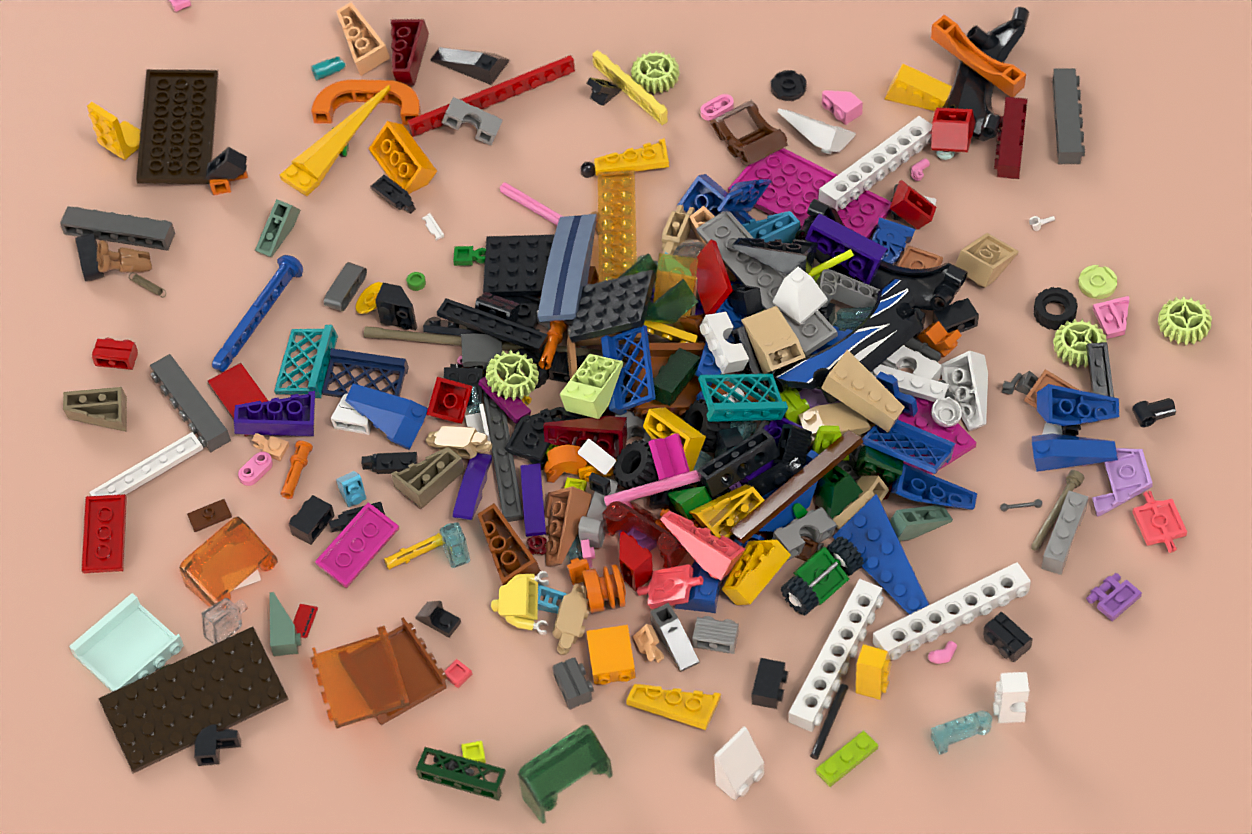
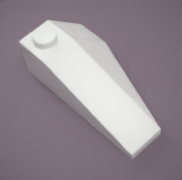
(823, 135)
(969, 384)

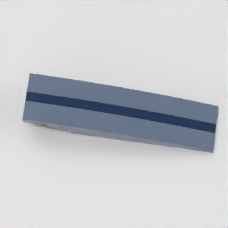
(567, 268)

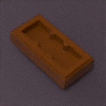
(209, 515)

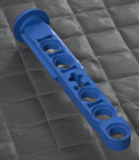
(288, 268)

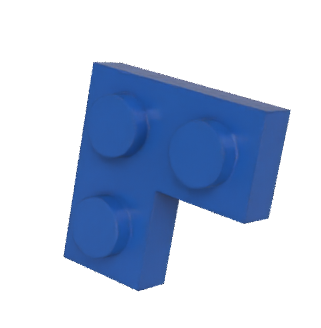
(891, 385)

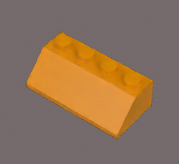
(402, 157)

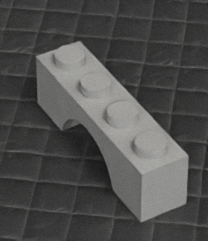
(1064, 532)

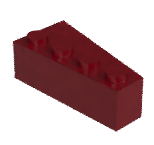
(408, 47)
(1011, 138)

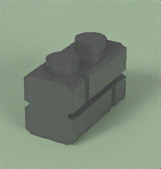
(572, 682)

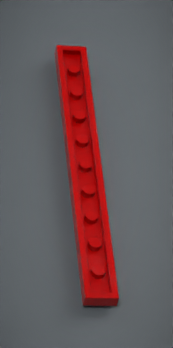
(497, 93)

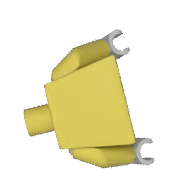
(520, 601)

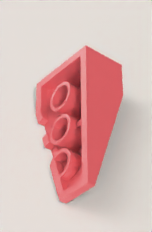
(711, 553)

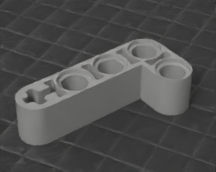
(846, 289)
(592, 525)

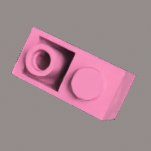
(842, 105)

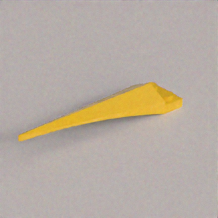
(314, 163)

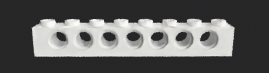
(876, 164)
(957, 602)
(808, 717)

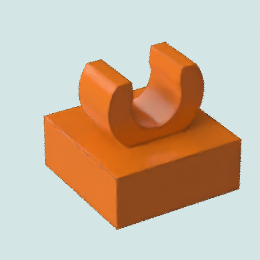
(575, 570)

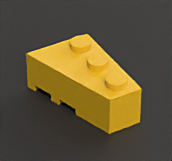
(917, 89)
(663, 423)
(727, 510)
(754, 570)
(872, 672)

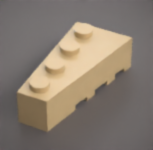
(862, 392)

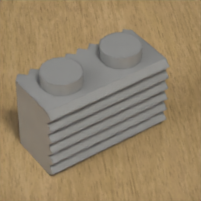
(715, 634)

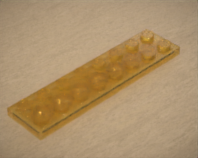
(616, 223)

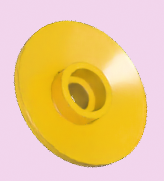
(366, 301)

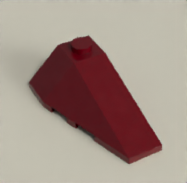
(606, 432)

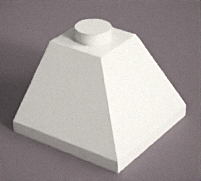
(799, 296)

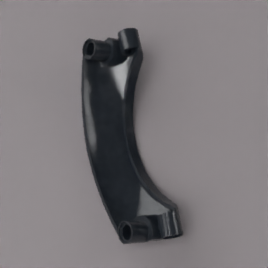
(929, 287)

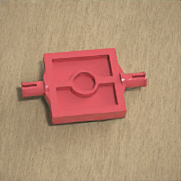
(1159, 522)
(670, 586)

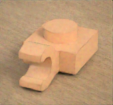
(274, 446)
(646, 642)

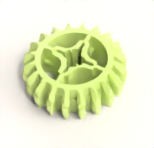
(654, 66)
(1184, 320)
(1078, 336)
(514, 382)

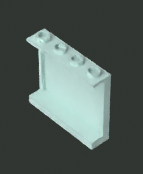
(126, 645)

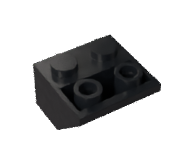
(395, 307)

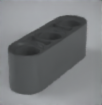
(345, 286)

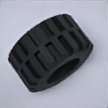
(697, 418)
(635, 465)

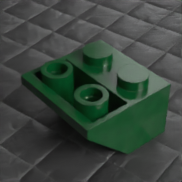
(876, 463)
(836, 491)

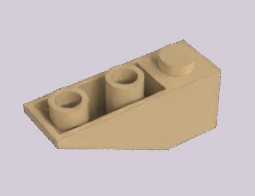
(870, 486)

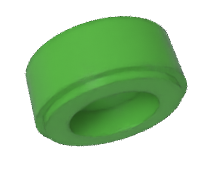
(416, 281)

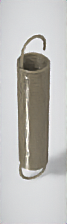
(147, 284)

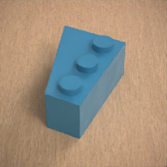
(776, 226)

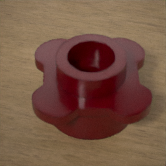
(534, 541)

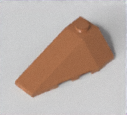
(564, 514)

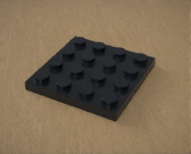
(516, 264)
(613, 306)

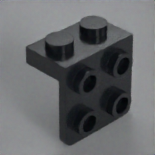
(466, 376)

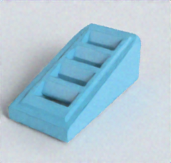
(552, 593)

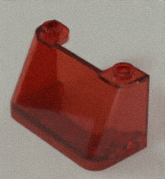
(624, 515)

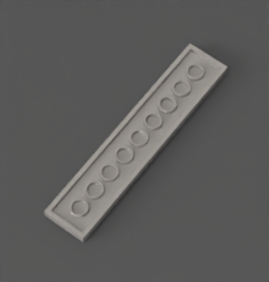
(725, 231)

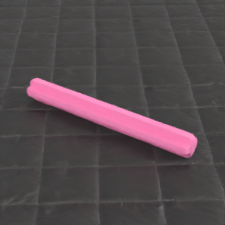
(530, 203)
(653, 488)

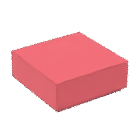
(457, 673)

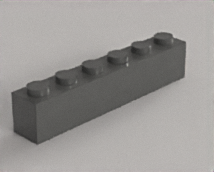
(1067, 116)
(118, 228)
(190, 403)

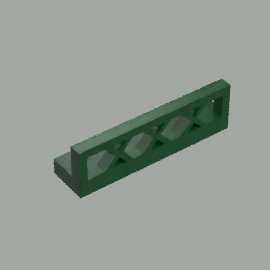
(457, 780)

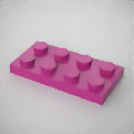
(357, 545)

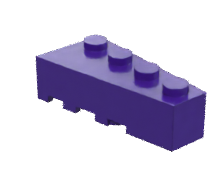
(837, 239)

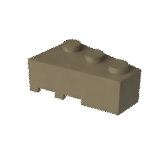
(97, 407)
(428, 478)

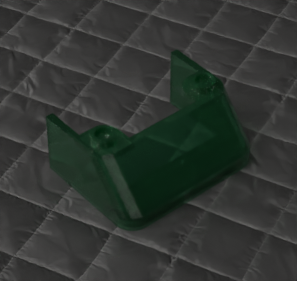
(672, 303)
(560, 768)

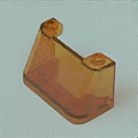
(225, 561)

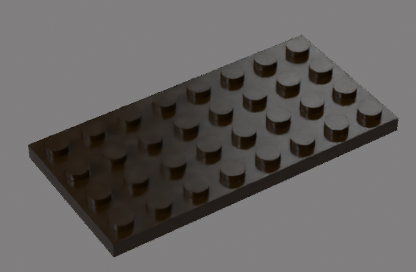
(177, 126)
(177, 702)

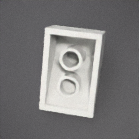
(738, 765)

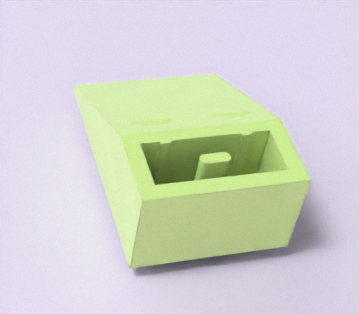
(592, 386)

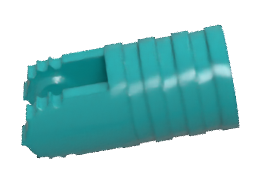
(327, 67)

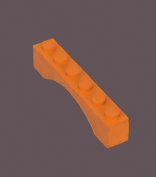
(1002, 75)

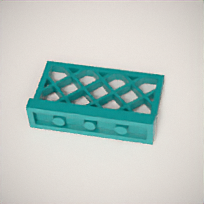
(319, 361)
(745, 409)

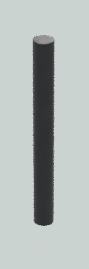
(829, 721)

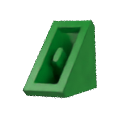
(689, 499)

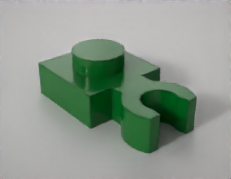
(466, 255)

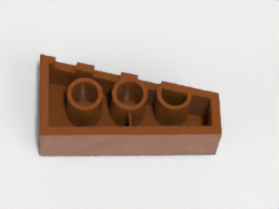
(505, 546)

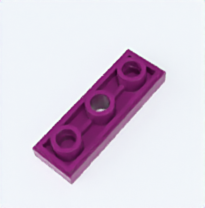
(514, 409)

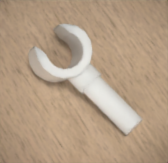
(1037, 222)

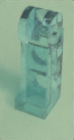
(960, 729)

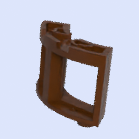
(754, 145)

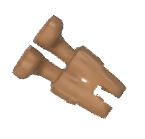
(124, 260)

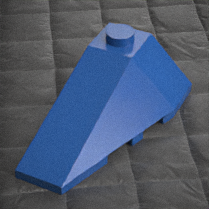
(709, 194)
(744, 195)
(1073, 407)
(392, 414)
(1065, 451)
(926, 488)
(705, 596)

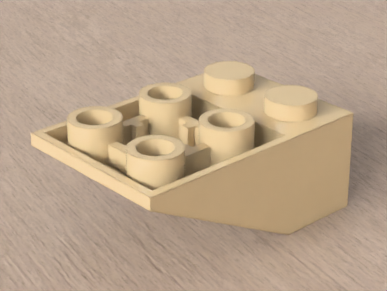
(772, 339)

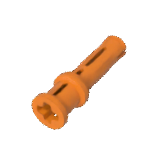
(554, 338)
(298, 461)

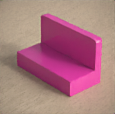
(668, 456)

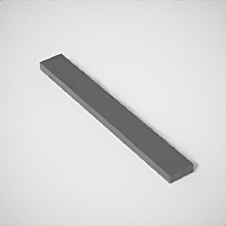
(503, 461)

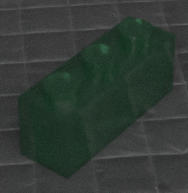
(675, 376)

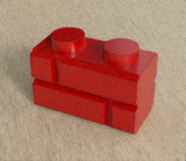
(115, 353)

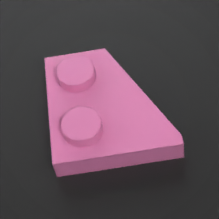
(1112, 316)

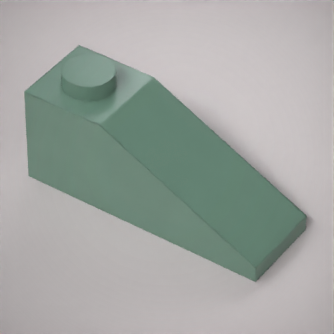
(277, 227)
(918, 521)
(283, 634)

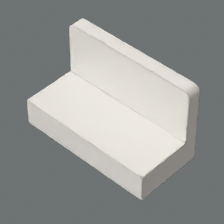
(478, 421)

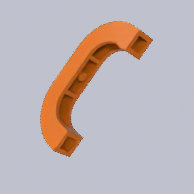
(362, 91)

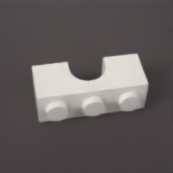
(727, 356)
(916, 361)
(1011, 697)

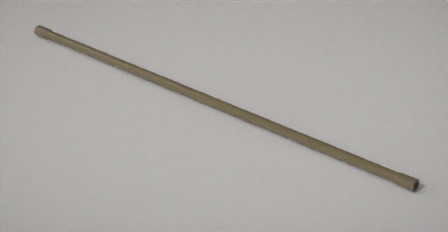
(380, 333)

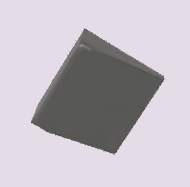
(1026, 382)

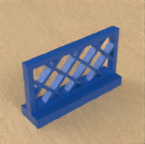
(611, 350)
(918, 440)

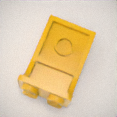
(118, 138)

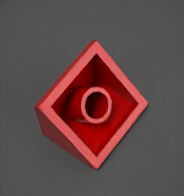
(449, 400)

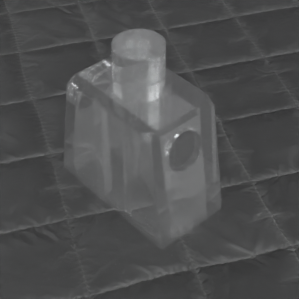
(222, 620)

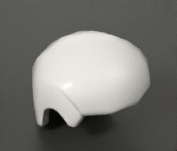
(946, 412)

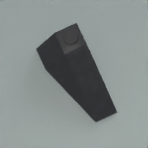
(475, 64)

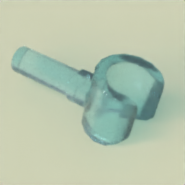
(474, 408)

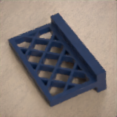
(364, 361)

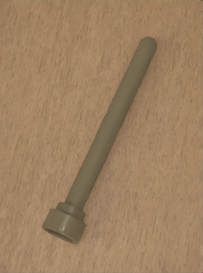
(1074, 480)

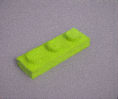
(847, 758)

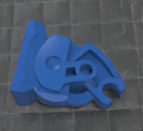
(892, 237)

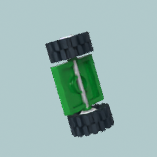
(822, 575)

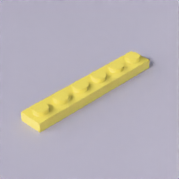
(631, 88)

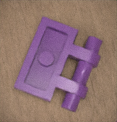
(1118, 600)

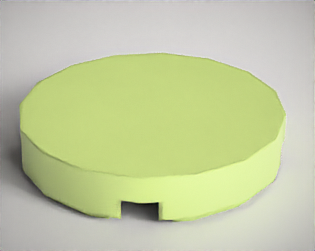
(1097, 282)

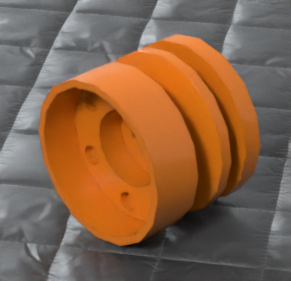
(604, 588)

